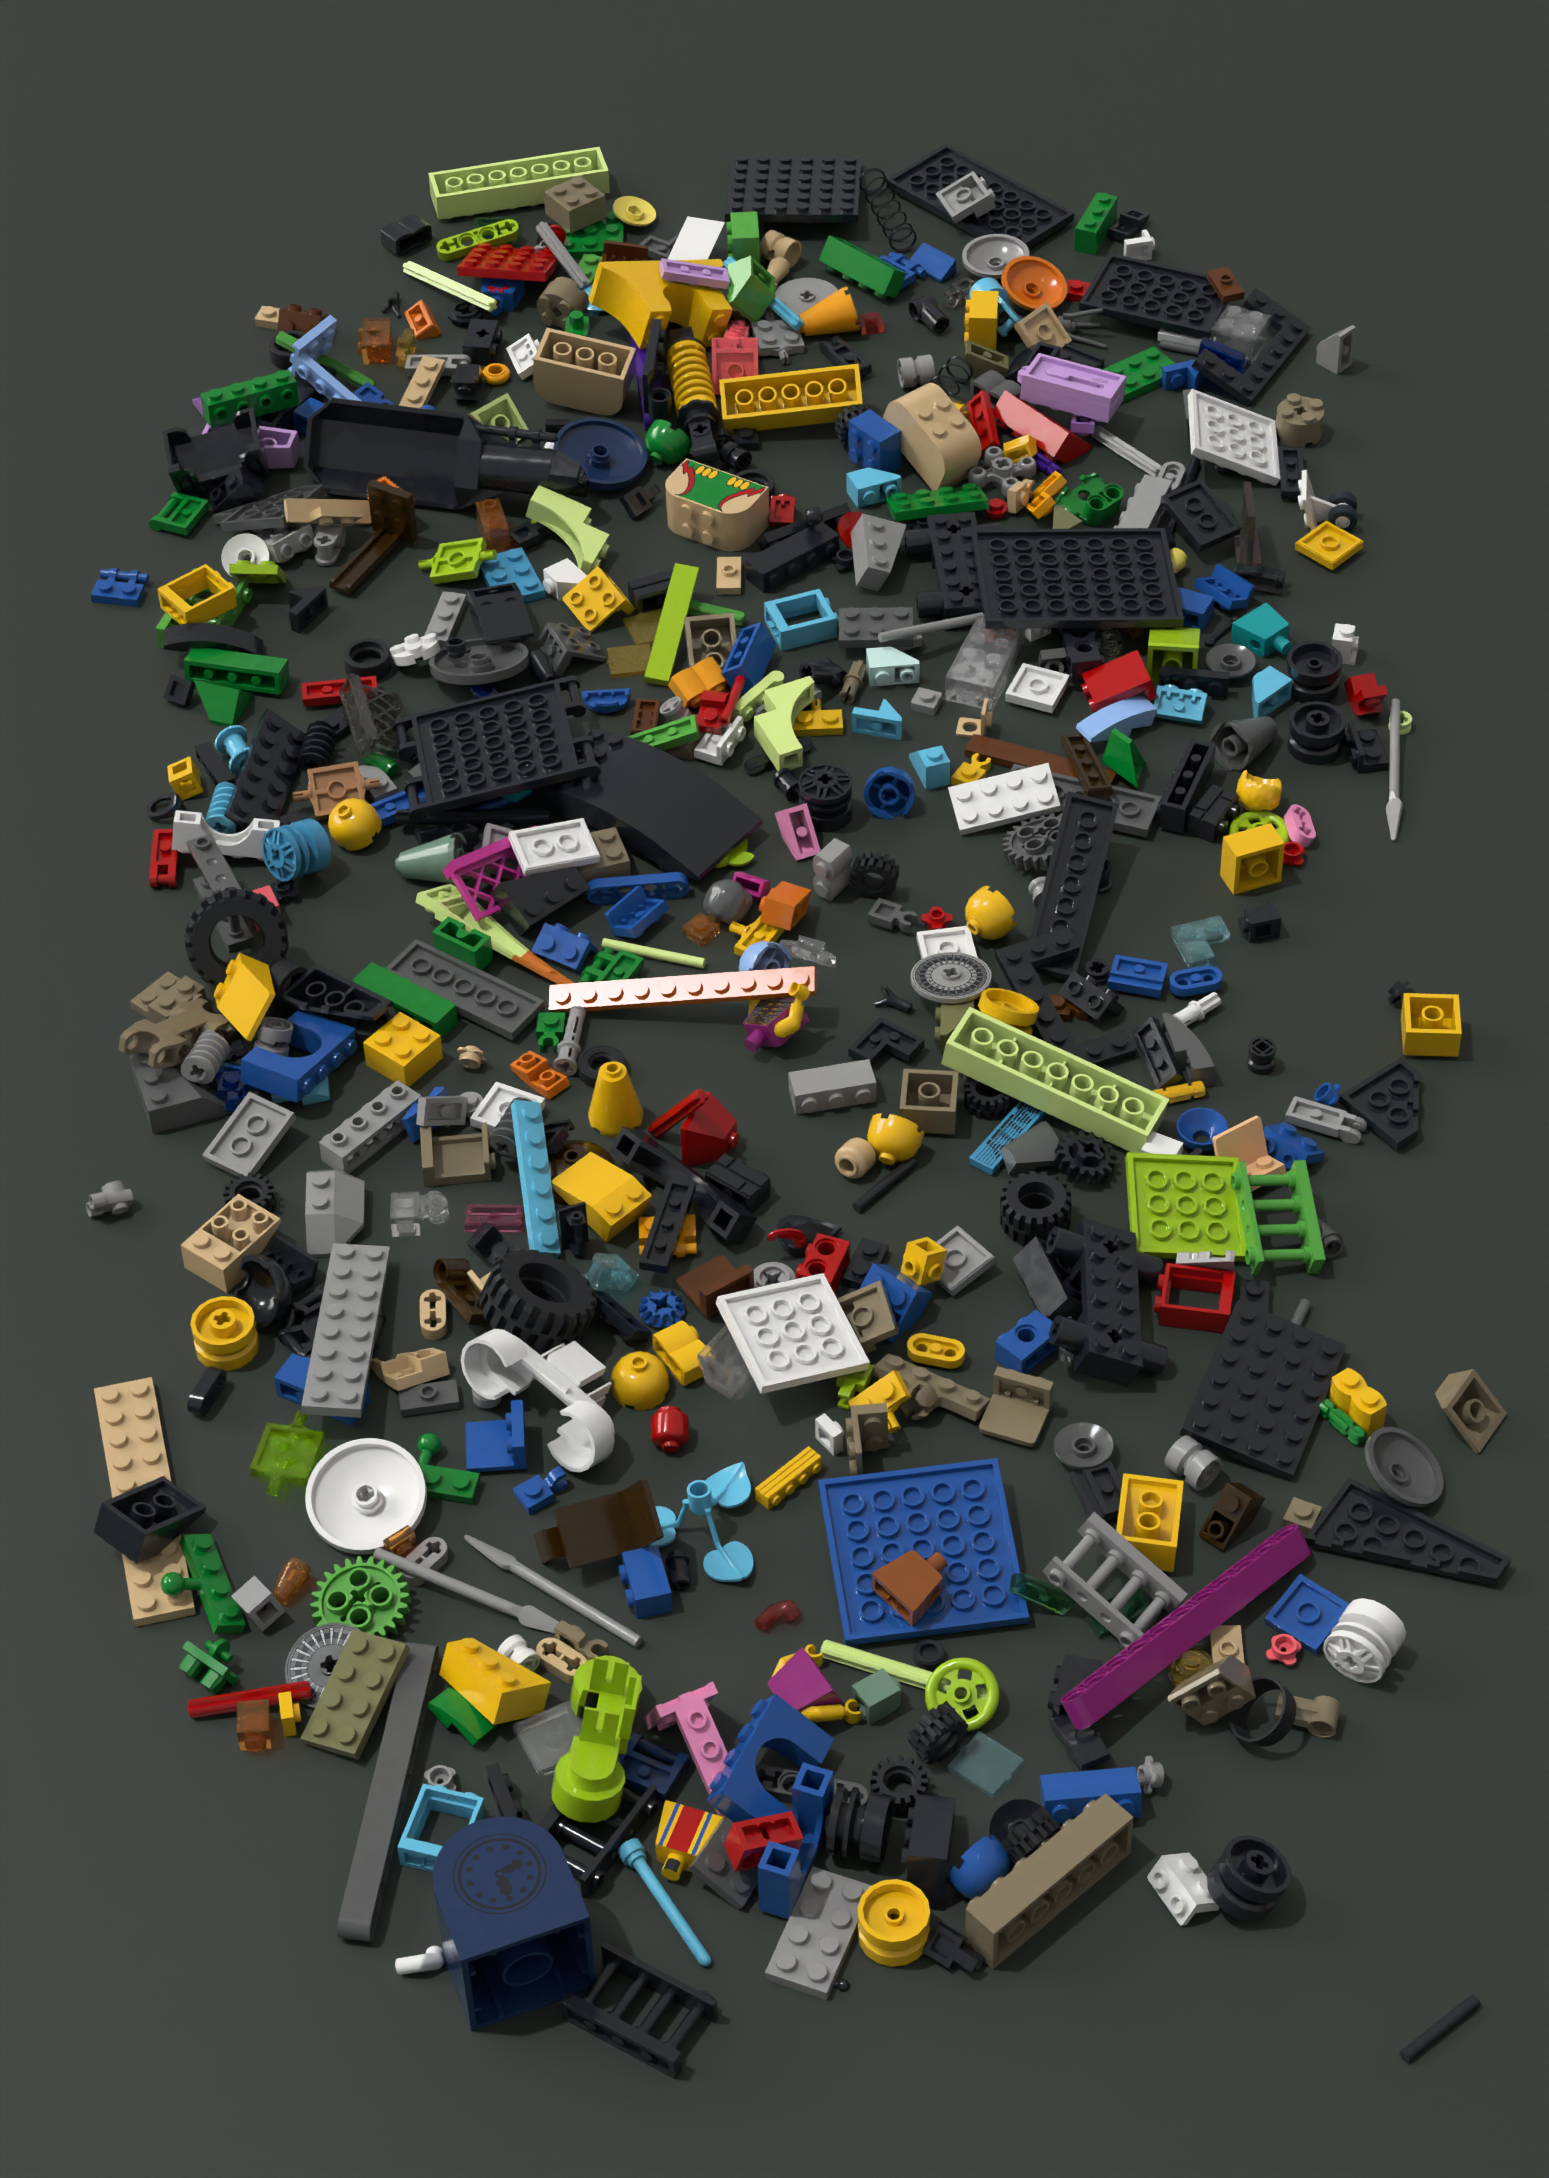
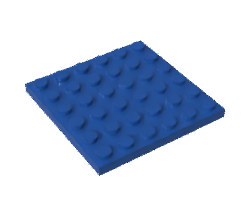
(925, 1510)

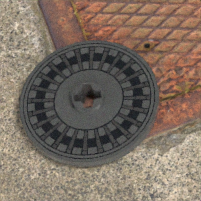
(312, 1655)

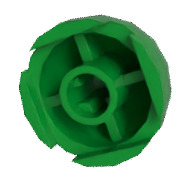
(666, 444)

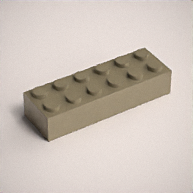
(1048, 1880)

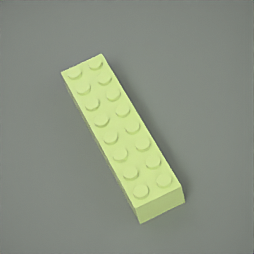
(513, 182)
(1054, 1081)

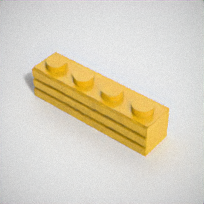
(788, 1478)

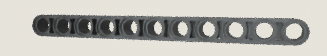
(388, 1794)

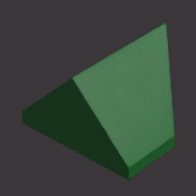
(223, 703)
(1124, 757)

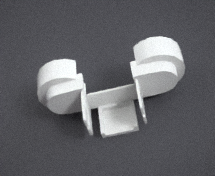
(505, 1364)

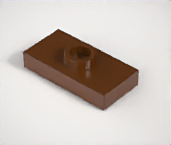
(1225, 284)
(645, 715)

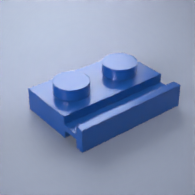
(1137, 976)

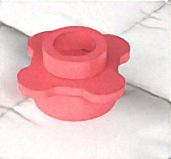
(1286, 1643)

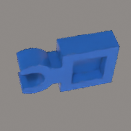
(371, 394)

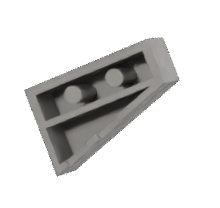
(874, 549)

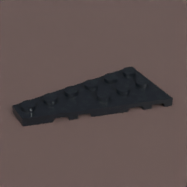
(1384, 1530)

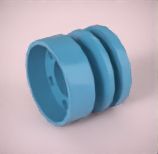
(296, 849)

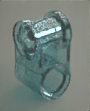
(610, 1273)

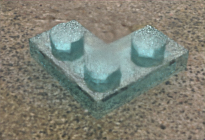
(1196, 936)

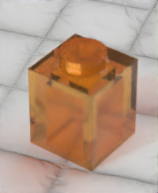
(254, 1725)

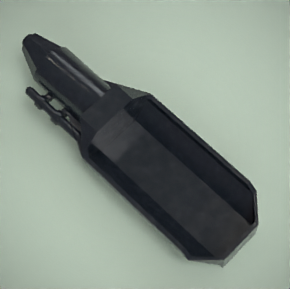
(431, 453)

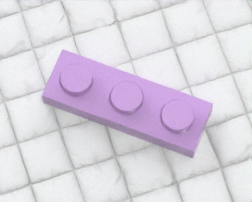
(694, 273)

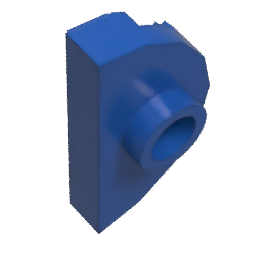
(606, 700)

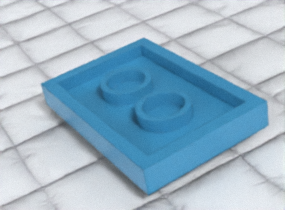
(510, 568)

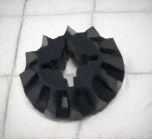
(459, 313)

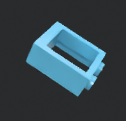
(802, 633)
(438, 1798)

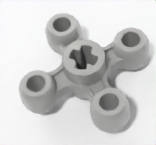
(1001, 470)

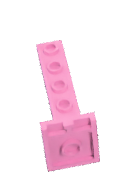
(697, 1728)

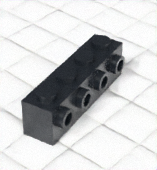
(1186, 785)

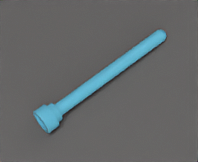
(633, 1855)

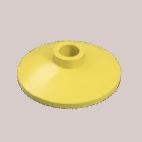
(634, 211)

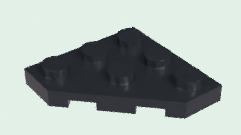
(1388, 1102)

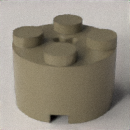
(559, 300)
(1299, 420)

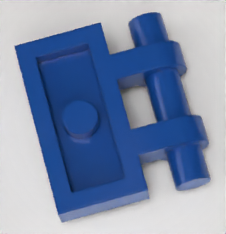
(911, 268)
(119, 593)

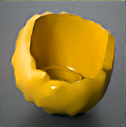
(1258, 793)

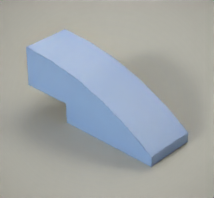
(1122, 715)

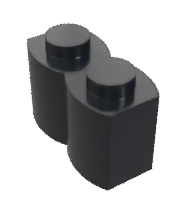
(406, 234)

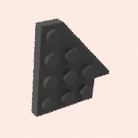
(264, 512)

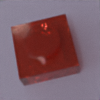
(870, 323)

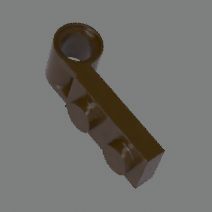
(455, 1284)

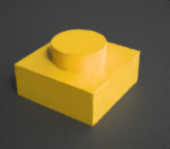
(289, 1713)

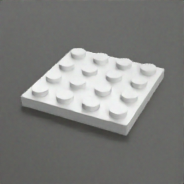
(1233, 437)
(792, 1333)

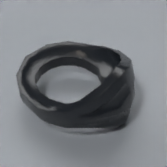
(176, 804)

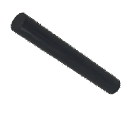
(884, 1185)
(1440, 2028)

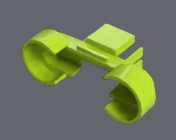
(590, 1777)

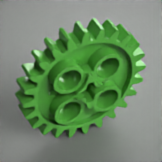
(362, 1600)

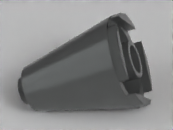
(1242, 740)

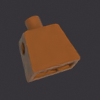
(910, 1584)

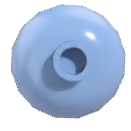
(764, 956)

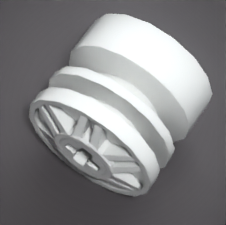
(1364, 1640)

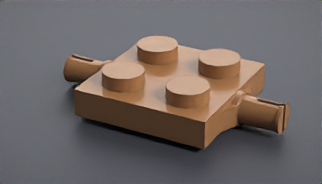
(333, 785)

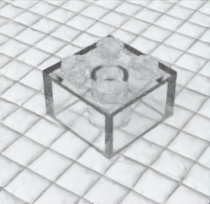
(1242, 330)

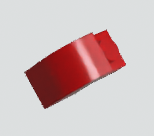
(1364, 694)
(710, 711)

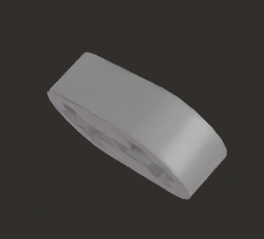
(421, 1556)

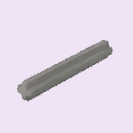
(562, 255)
(1126, 451)

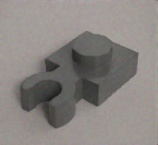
(889, 914)

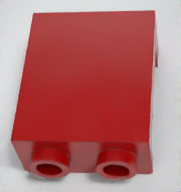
(1117, 681)

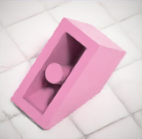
(798, 831)

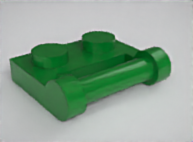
(184, 518)

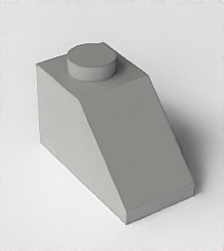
(1337, 350)

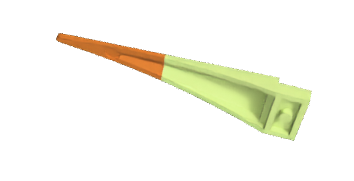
(447, 901)

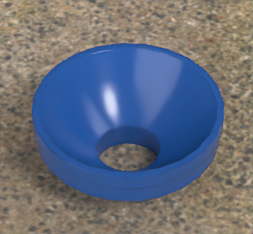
(1200, 1122)

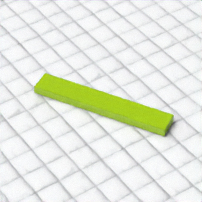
(671, 624)

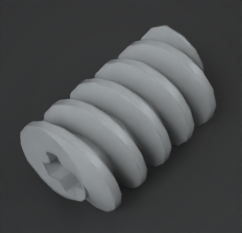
(205, 1058)

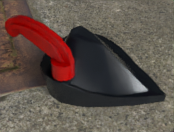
(798, 1231)

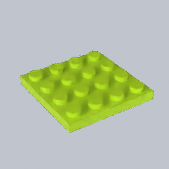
(1184, 1205)

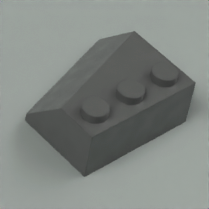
(170, 1098)

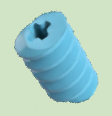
(215, 816)

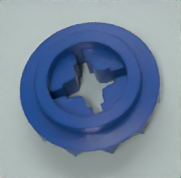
(666, 1316)

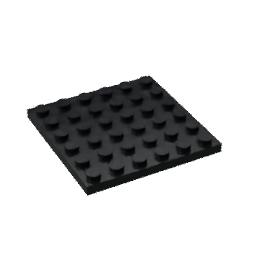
(795, 188)

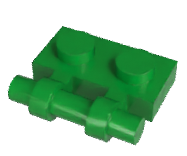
(618, 967)

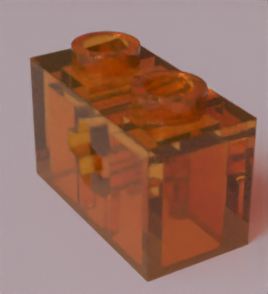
(375, 341)
(493, 524)

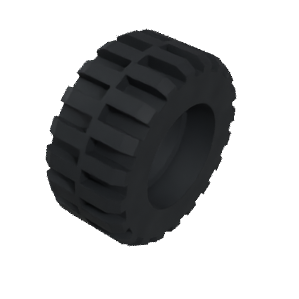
(226, 904)
(538, 1299)

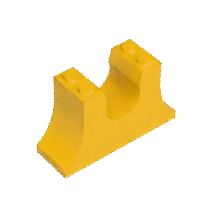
(638, 294)

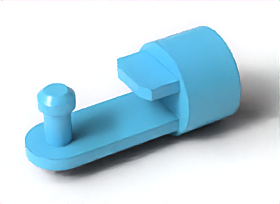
(991, 284)

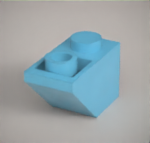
(871, 486)

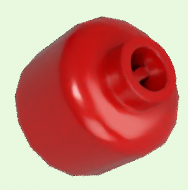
(669, 1428)

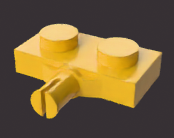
(818, 722)
(754, 933)
(887, 1390)

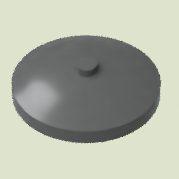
(482, 664)

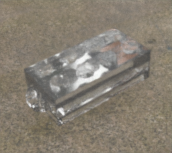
(983, 665)

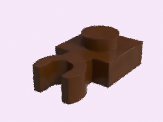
(1067, 1009)

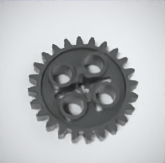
(1032, 842)

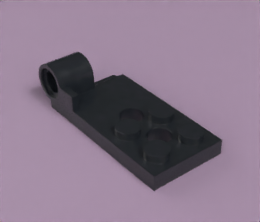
(656, 400)

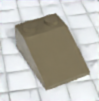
(709, 637)

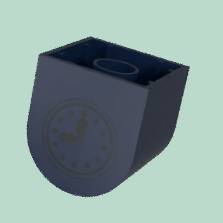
(510, 1920)

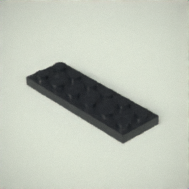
(266, 771)

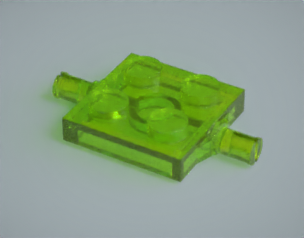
(287, 1453)

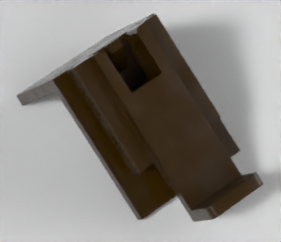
(602, 1527)

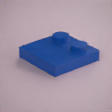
(1306, 1613)

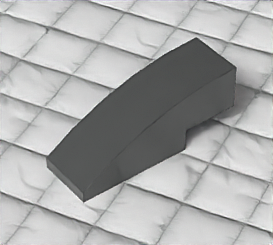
(1188, 1050)

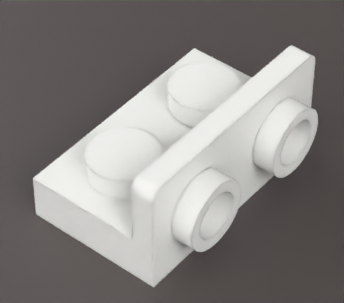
(523, 354)

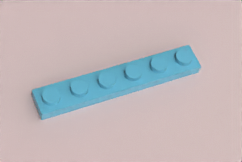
(535, 1177)

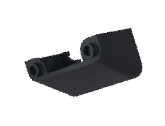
(207, 459)

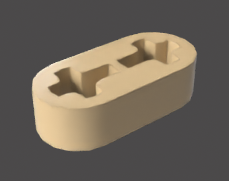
(438, 1314)
(564, 1658)

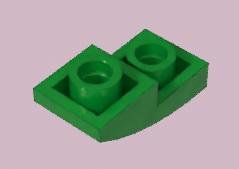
(455, 1710)

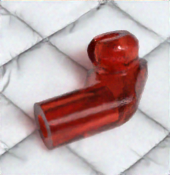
(772, 1612)

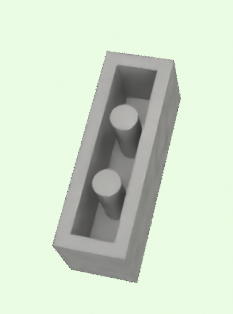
(832, 1086)

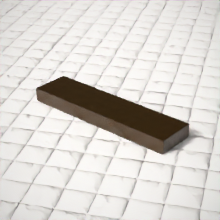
(1086, 766)

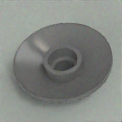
(1231, 658)
(1083, 1445)

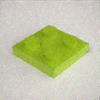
(264, 573)

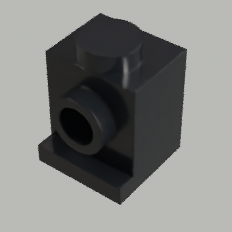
(1261, 923)

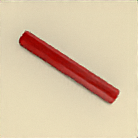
(678, 1113)
(228, 1702)

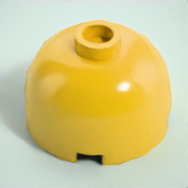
(354, 824)
(989, 914)
(894, 1138)
(639, 1381)

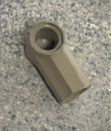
(1317, 1715)

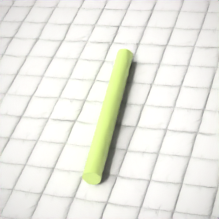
(654, 953)

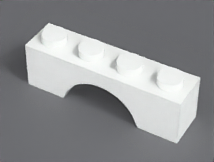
(239, 845)

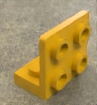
(596, 599)

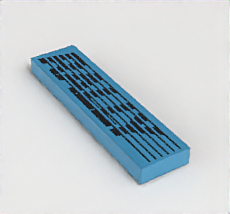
(1018, 1121)

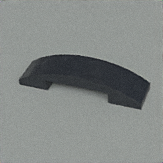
(211, 636)

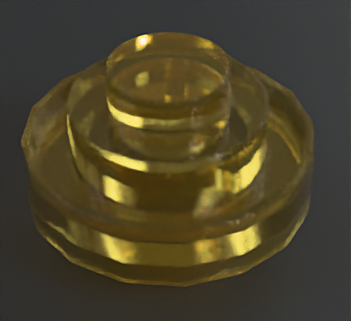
(1188, 1664)

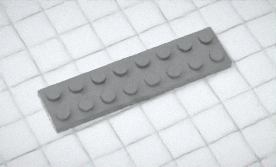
(346, 1331)

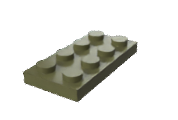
(355, 1694)

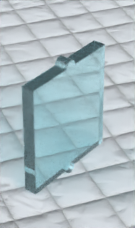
(985, 1764)

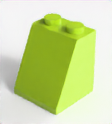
(1172, 648)

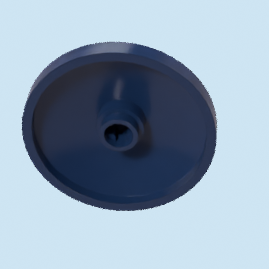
(605, 450)

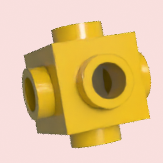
(923, 1261)

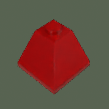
(708, 1133)

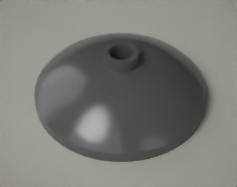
(1403, 1467)

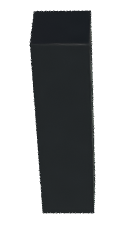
(212, 764)

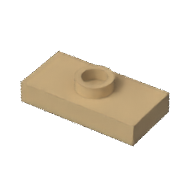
(728, 576)
(1226, 1641)

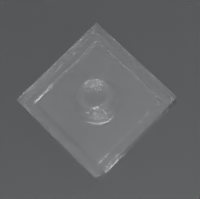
(548, 1736)

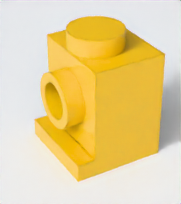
(185, 778)

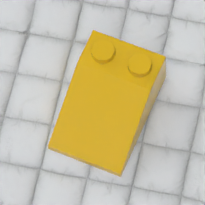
(245, 994)
(610, 1194)
(1151, 1517)

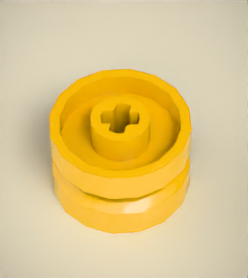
(1009, 1008)
(224, 1333)
(893, 1922)

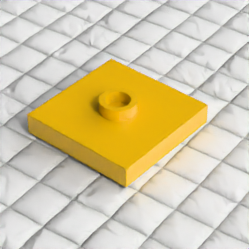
(1329, 545)

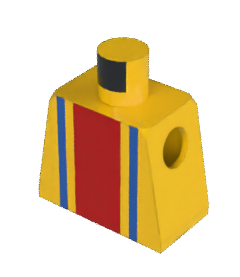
(681, 1837)

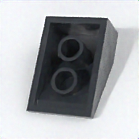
(147, 1518)

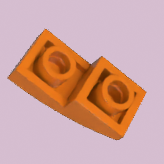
(538, 1075)

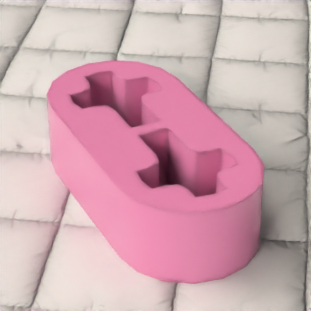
(1299, 825)

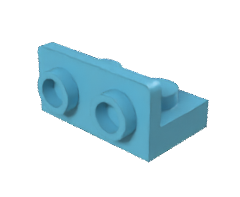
(1180, 704)

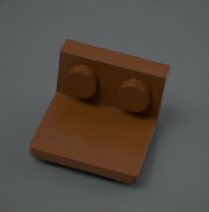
(713, 1280)

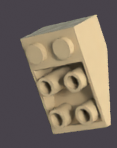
(224, 1239)

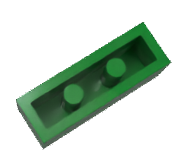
(1095, 223)

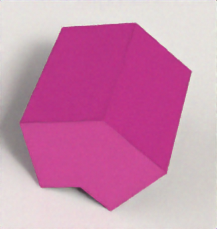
(754, 883)

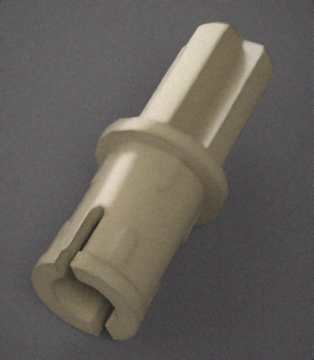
(852, 681)

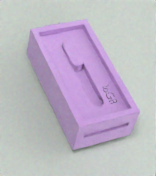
(1072, 387)

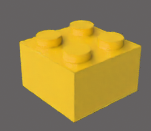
(982, 318)
(1252, 859)
(1431, 1024)
(403, 1049)

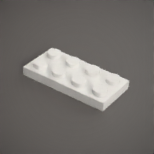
(1004, 799)

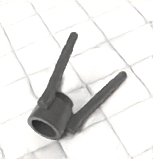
(1071, 326)

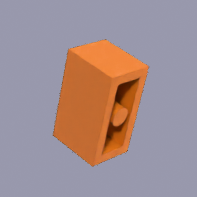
(785, 905)

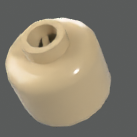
(855, 1158)

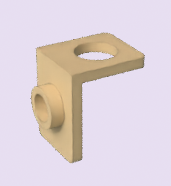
(981, 724)

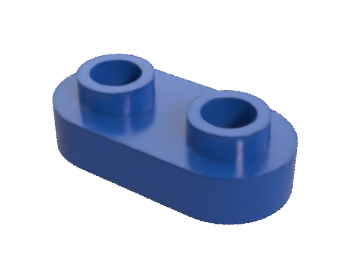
(1195, 981)

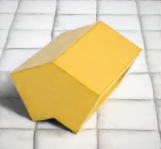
(1019, 448)

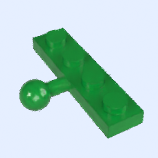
(445, 1482)
(210, 1582)

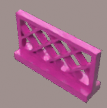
(477, 861)

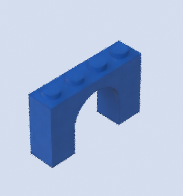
(296, 1077)
(774, 1726)
(784, 1868)

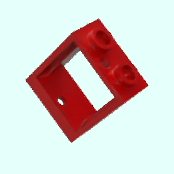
(1195, 1279)

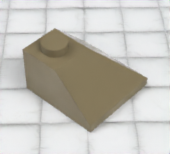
(1470, 1407)

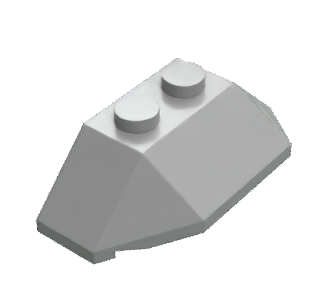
(332, 1210)

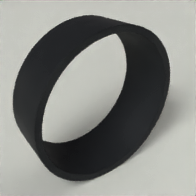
(1239, 1717)

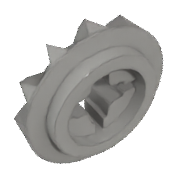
(772, 1271)

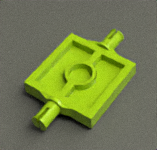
(457, 560)

